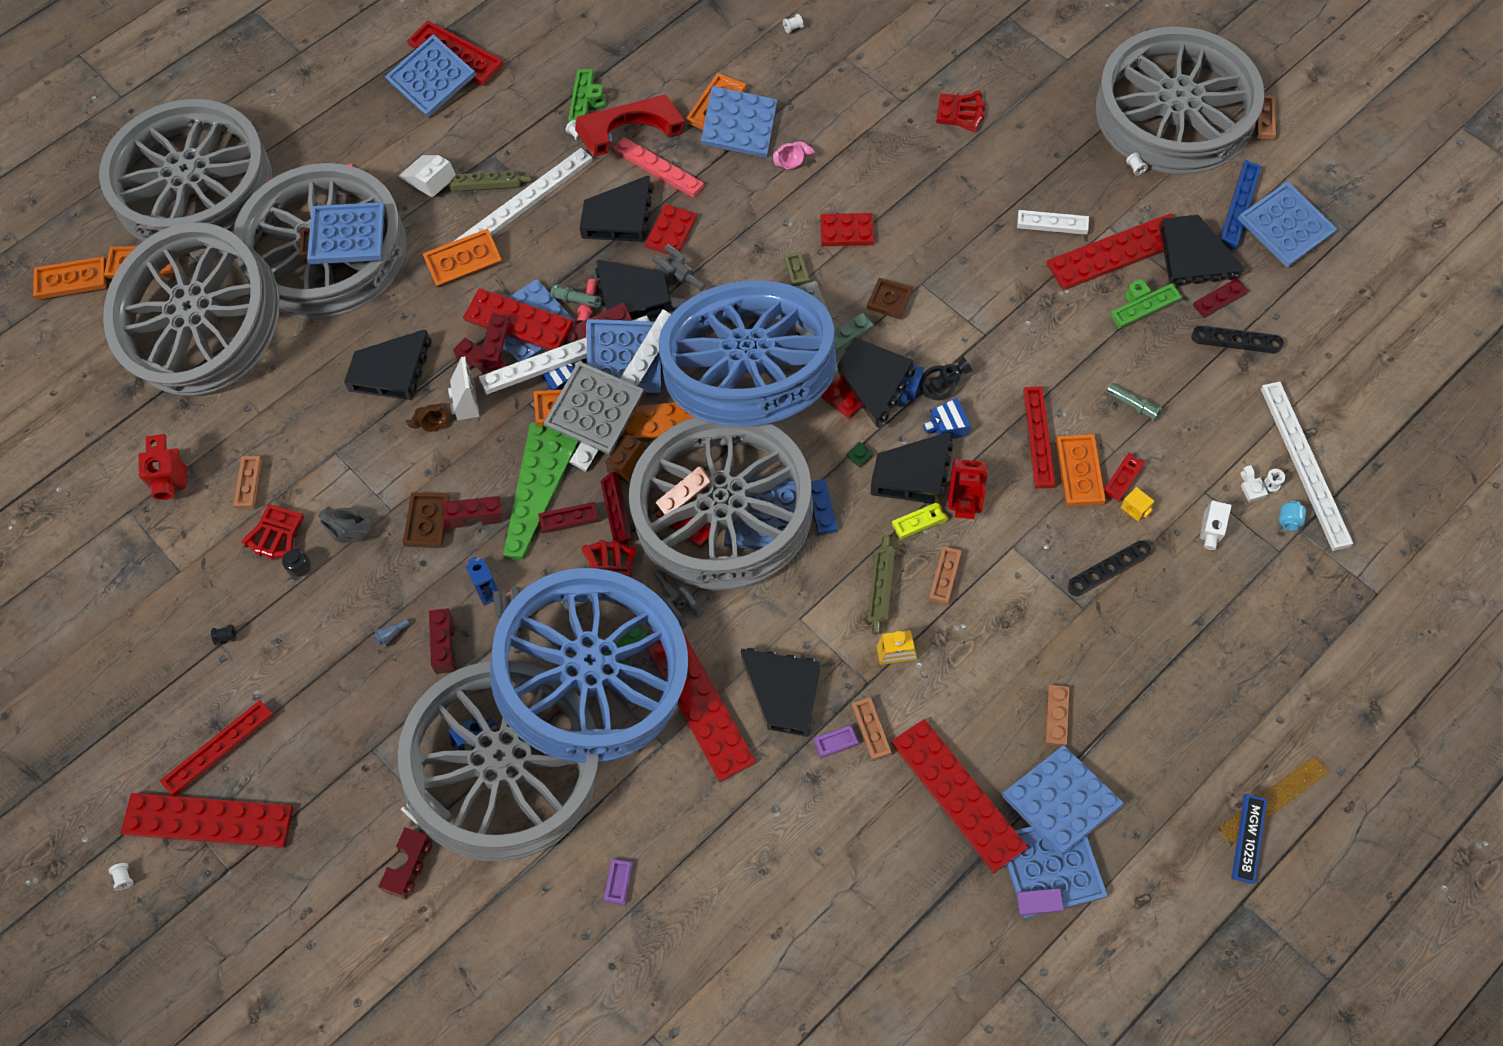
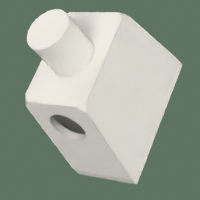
(1214, 524)

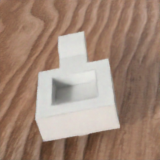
(1252, 488)

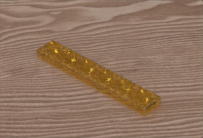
(1279, 795)

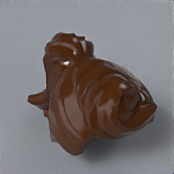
(431, 417)

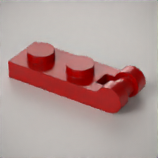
(1123, 477)

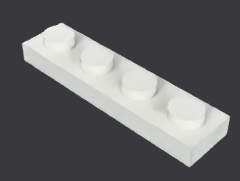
(1053, 222)

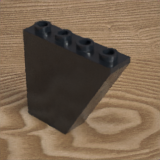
(618, 212)
(1195, 252)
(639, 288)
(389, 367)
(875, 377)
(914, 470)
(783, 689)

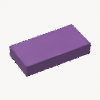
(836, 741)
(618, 882)
(1039, 902)

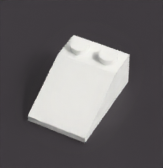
(429, 174)
(463, 392)

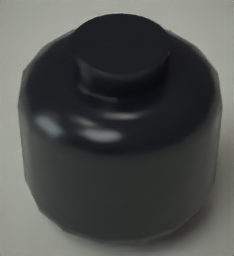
(296, 562)

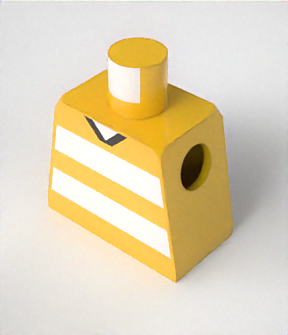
(896, 647)

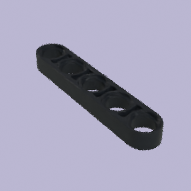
(1245, 336)
(1102, 574)

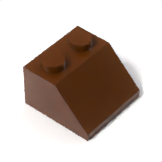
(625, 457)

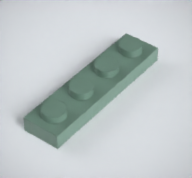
(854, 328)

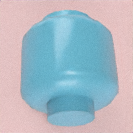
(1292, 515)

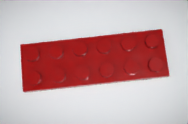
(480, 61)
(526, 322)

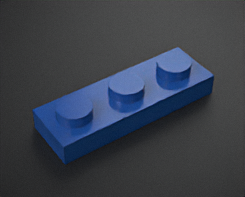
(822, 508)

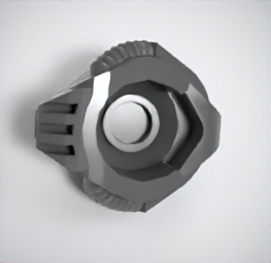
(345, 524)

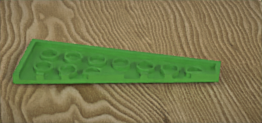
(540, 475)

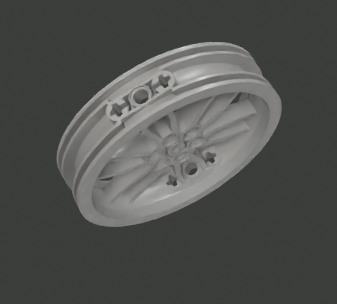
(1179, 99)
(183, 171)
(304, 184)
(190, 309)
(721, 499)
(478, 845)

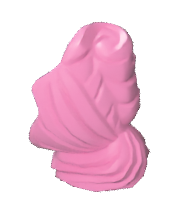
(791, 154)

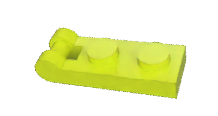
(919, 520)

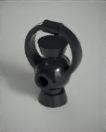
(949, 375)

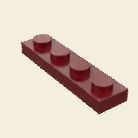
(618, 312)
(616, 508)

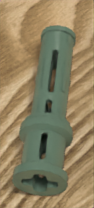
(569, 295)
(1141, 405)

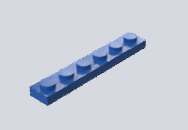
(1240, 202)

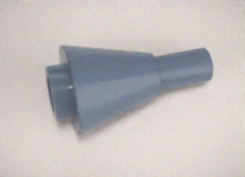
(386, 634)

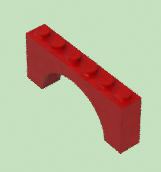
(655, 111)

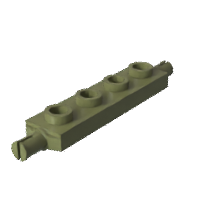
(487, 180)
(881, 585)

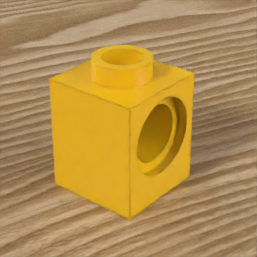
(1138, 504)

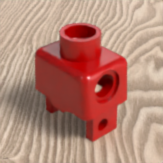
(171, 470)
(969, 483)

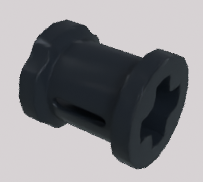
(223, 634)

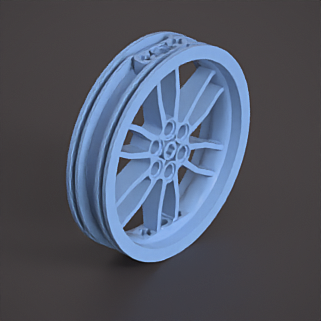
(748, 352)
(582, 586)

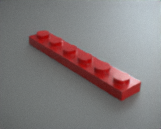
(1038, 437)
(216, 748)

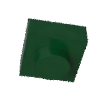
(859, 454)

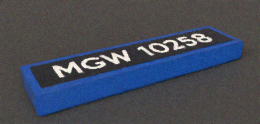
(1249, 839)

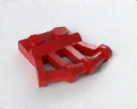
(950, 107)
(275, 520)
(616, 547)

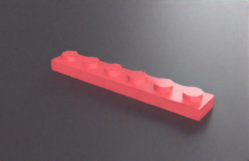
(658, 167)

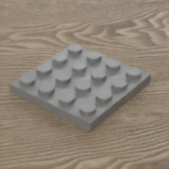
(594, 408)

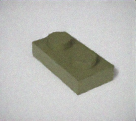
(796, 269)

